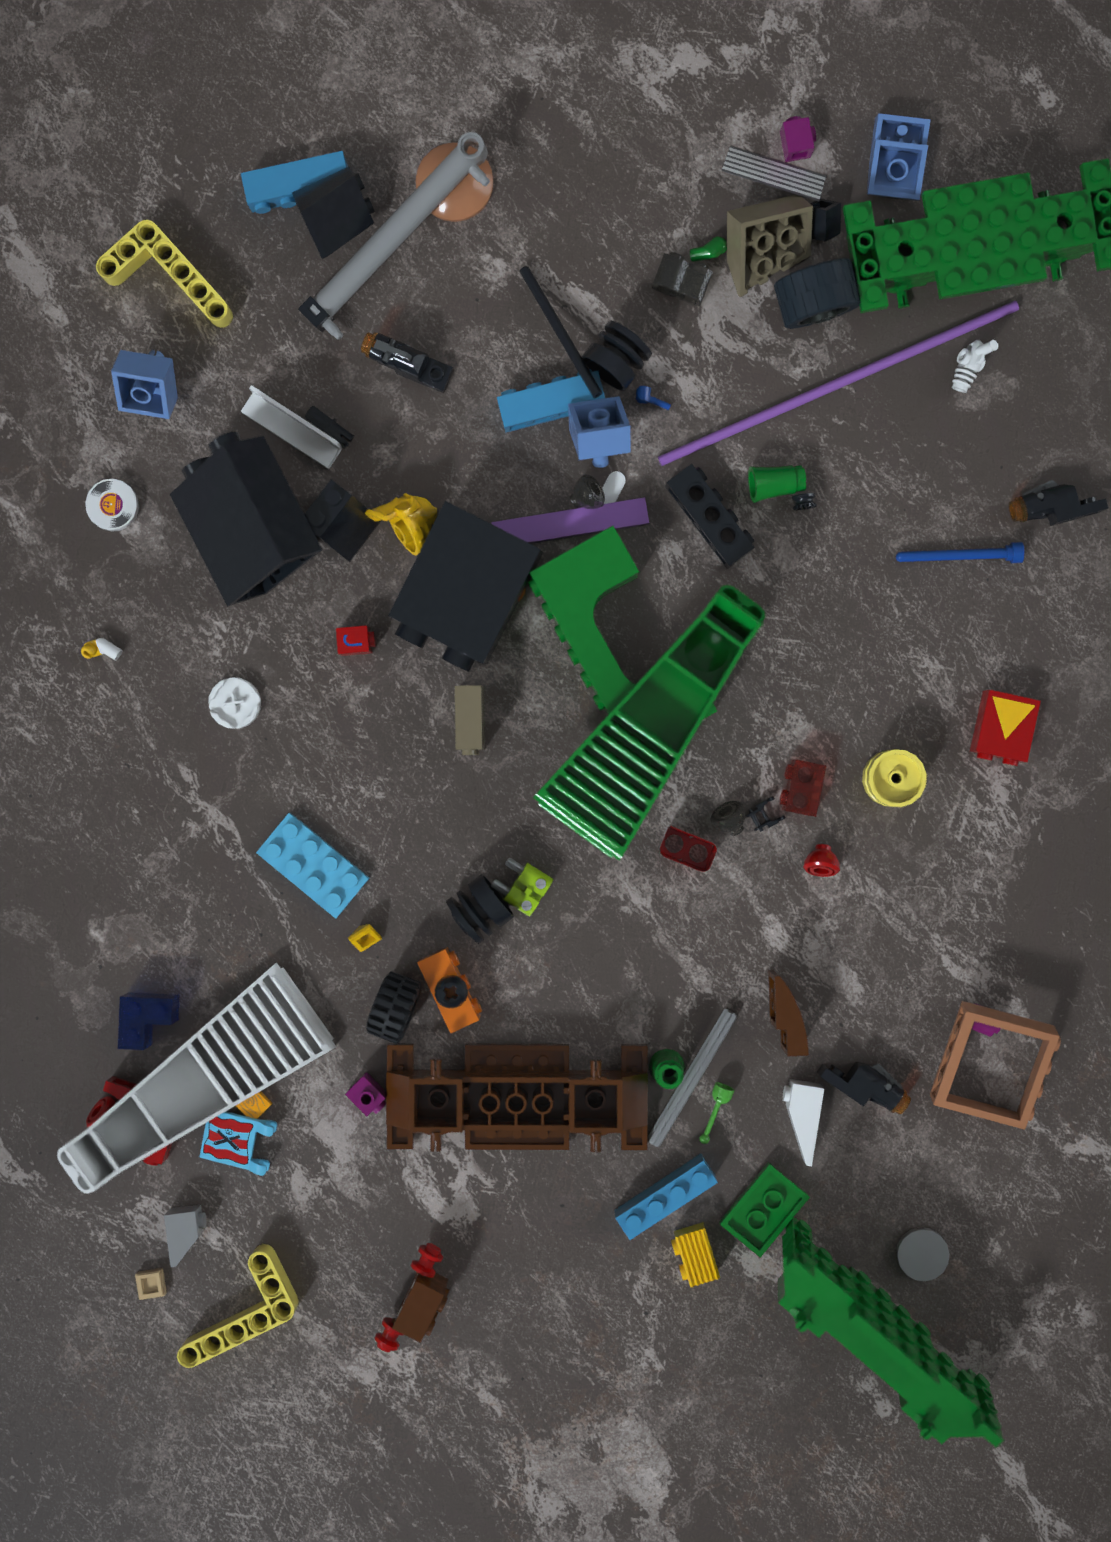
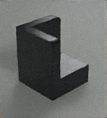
(826, 219)

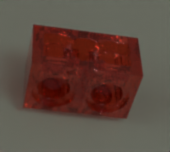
(810, 789)

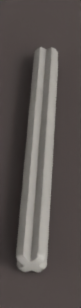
(692, 1077)

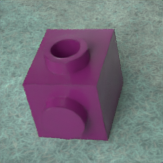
(797, 138)
(367, 1094)

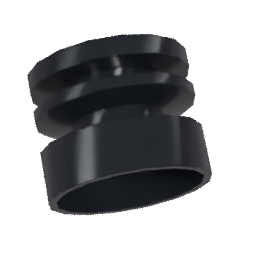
(620, 350)
(479, 909)

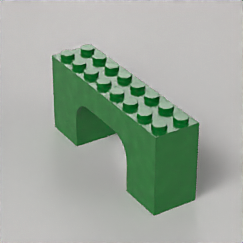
(570, 592)

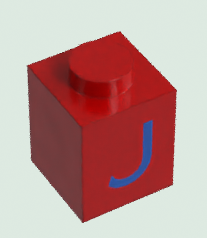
(355, 640)

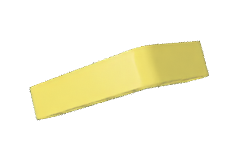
(173, 266)
(247, 1318)

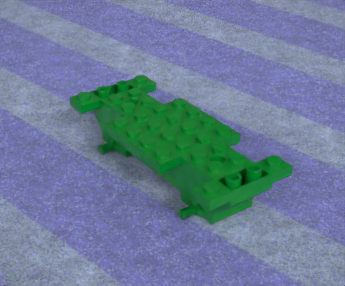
(980, 237)
(885, 1339)

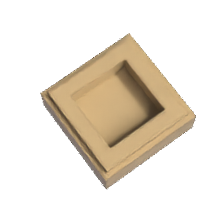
(150, 1283)

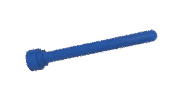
(1012, 553)

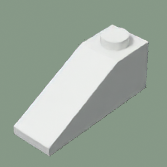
(804, 1109)

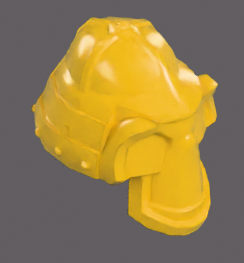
(410, 519)

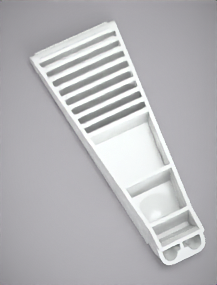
(231, 1058)

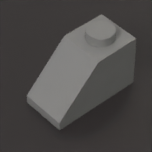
(182, 1230)

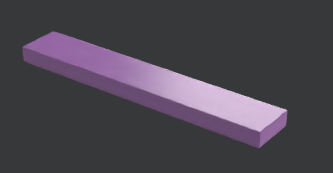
(577, 521)

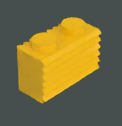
(696, 1254)

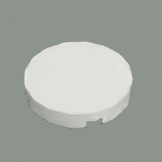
(234, 703)

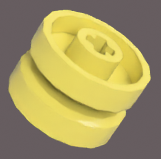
(910, 778)

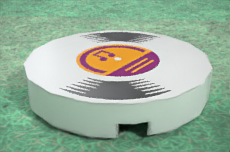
(112, 504)

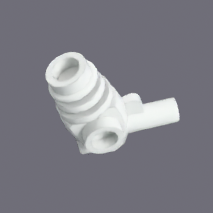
(971, 361)

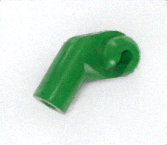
(710, 250)

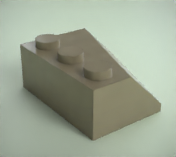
(767, 239)

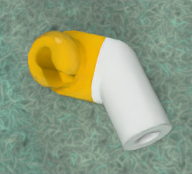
(100, 646)

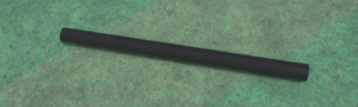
(560, 332)

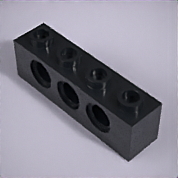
(695, 478)

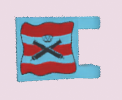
(232, 1141)

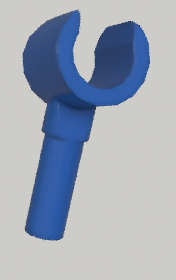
(643, 396)

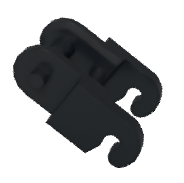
(760, 807)

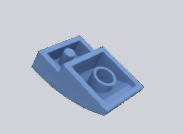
(898, 156)

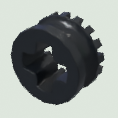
(804, 500)

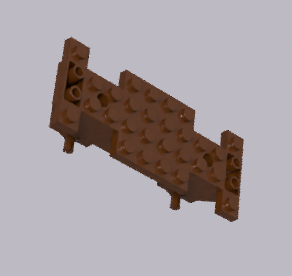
(516, 1098)

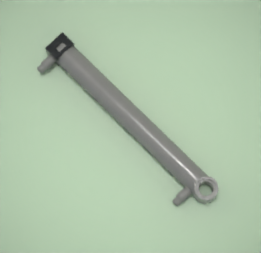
(394, 232)

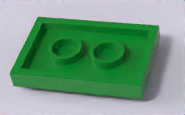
(764, 1209)

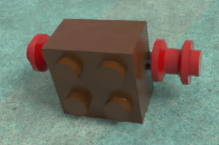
(419, 1307)

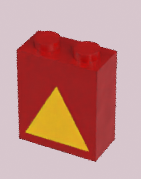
(1004, 727)

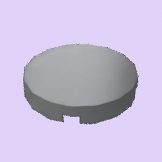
(922, 1254)

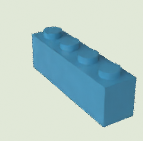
(274, 185)
(543, 402)
(665, 1196)

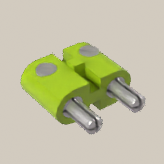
(526, 889)

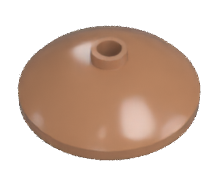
(467, 197)

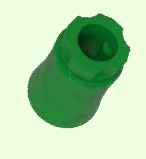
(775, 481)
(664, 1060)

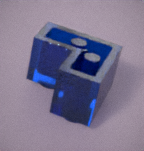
(138, 1015)

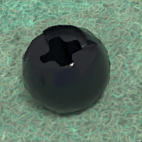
(449, 981)

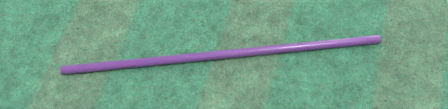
(838, 383)

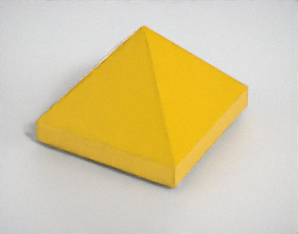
(364, 937)

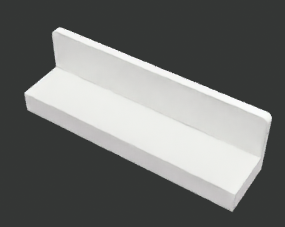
(291, 428)

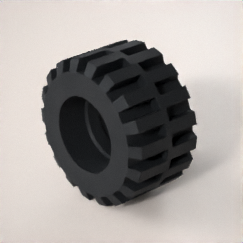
(393, 1007)

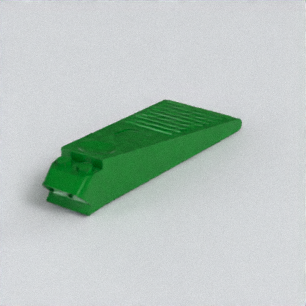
(630, 755)

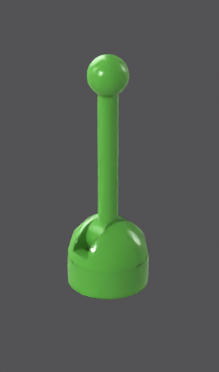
(721, 1094)

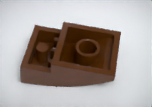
(786, 1017)

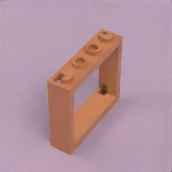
(955, 1047)

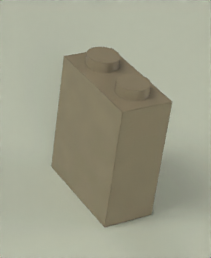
(469, 719)

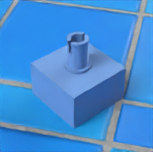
(145, 383)
(599, 429)

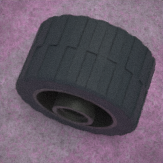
(817, 293)

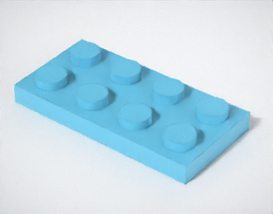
(312, 865)

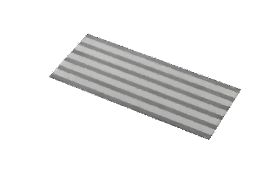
(774, 173)

